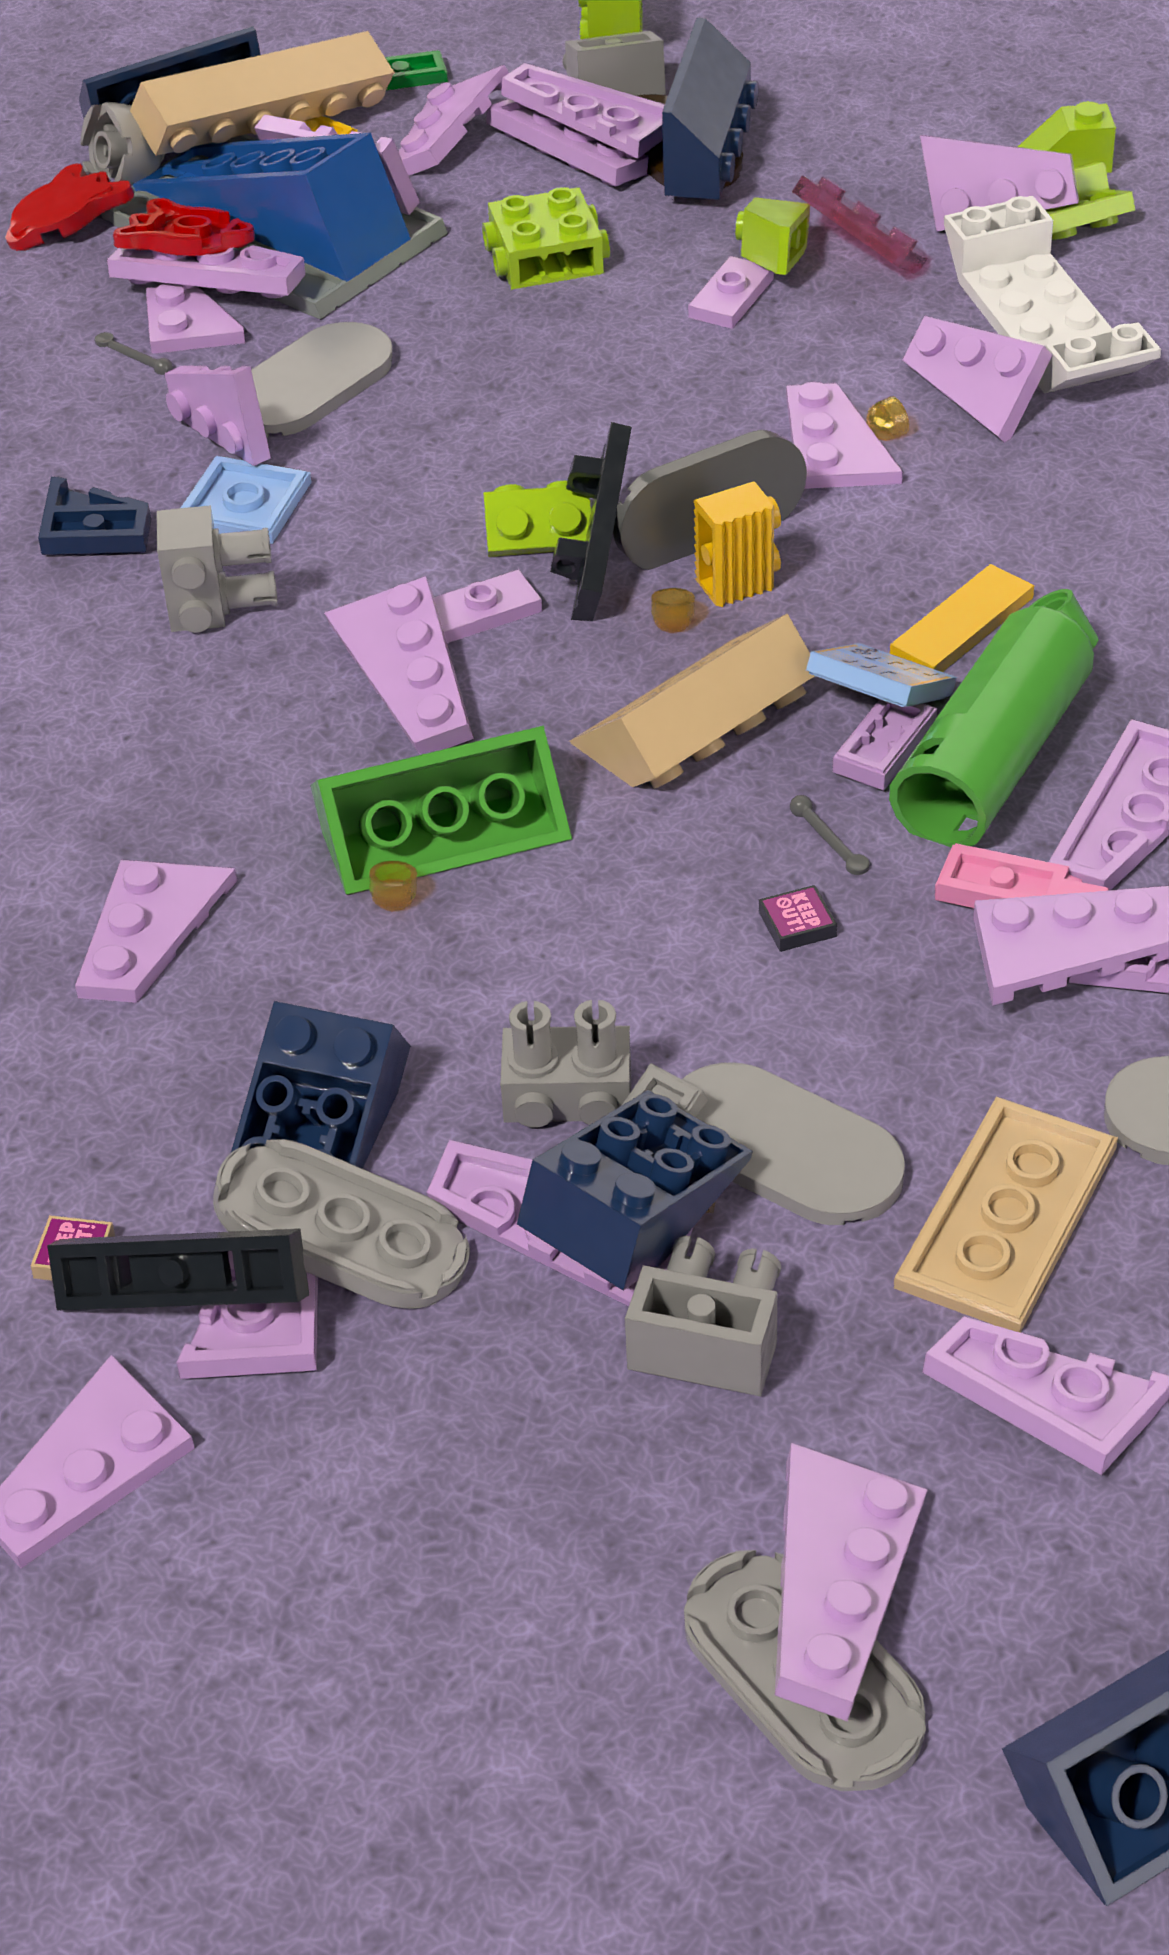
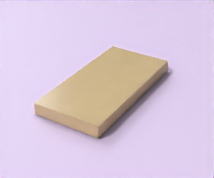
(1006, 1214)

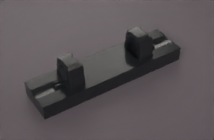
(588, 559)
(178, 1270)

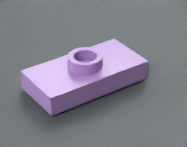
(730, 292)
(486, 605)
(883, 743)

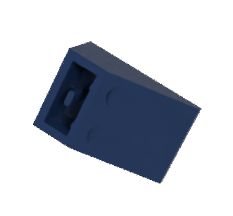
(323, 1082)
(629, 1186)

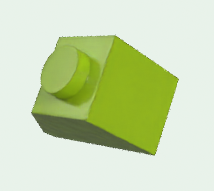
(1079, 130)
(773, 233)

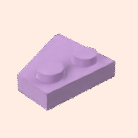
(188, 320)

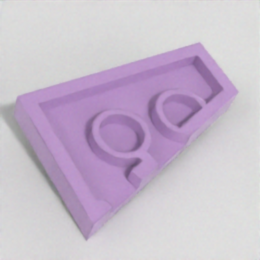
(442, 119)
(987, 174)
(979, 371)
(144, 923)
(1057, 1399)

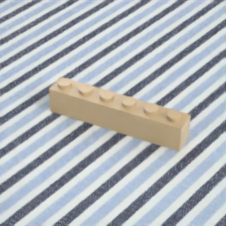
(235, 95)

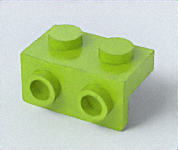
(1096, 203)
(534, 518)

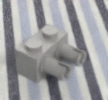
(619, 62)
(193, 574)
(564, 1070)
(702, 1325)

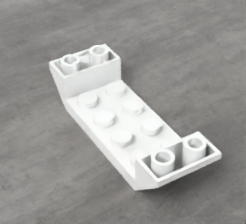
(1027, 295)

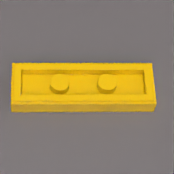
(963, 619)

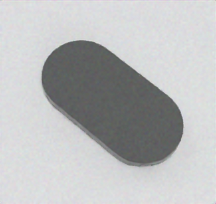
(659, 515)

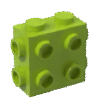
(545, 238)

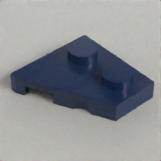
(92, 522)

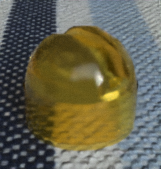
(888, 419)
(672, 609)
(393, 885)

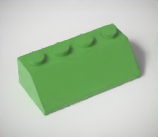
(443, 808)

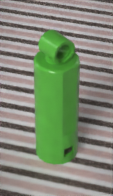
(995, 721)

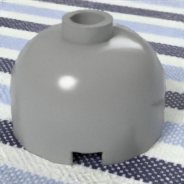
(117, 144)

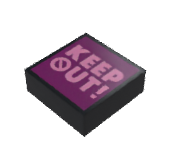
(797, 918)

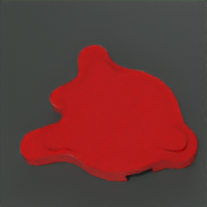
(65, 204)
(183, 230)

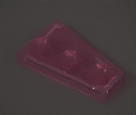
(861, 222)

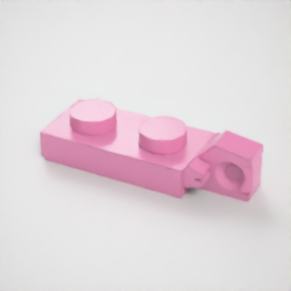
(987, 874)

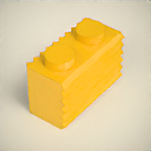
(736, 543)

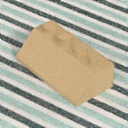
(701, 705)

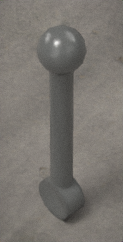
(160, 365)
(855, 863)

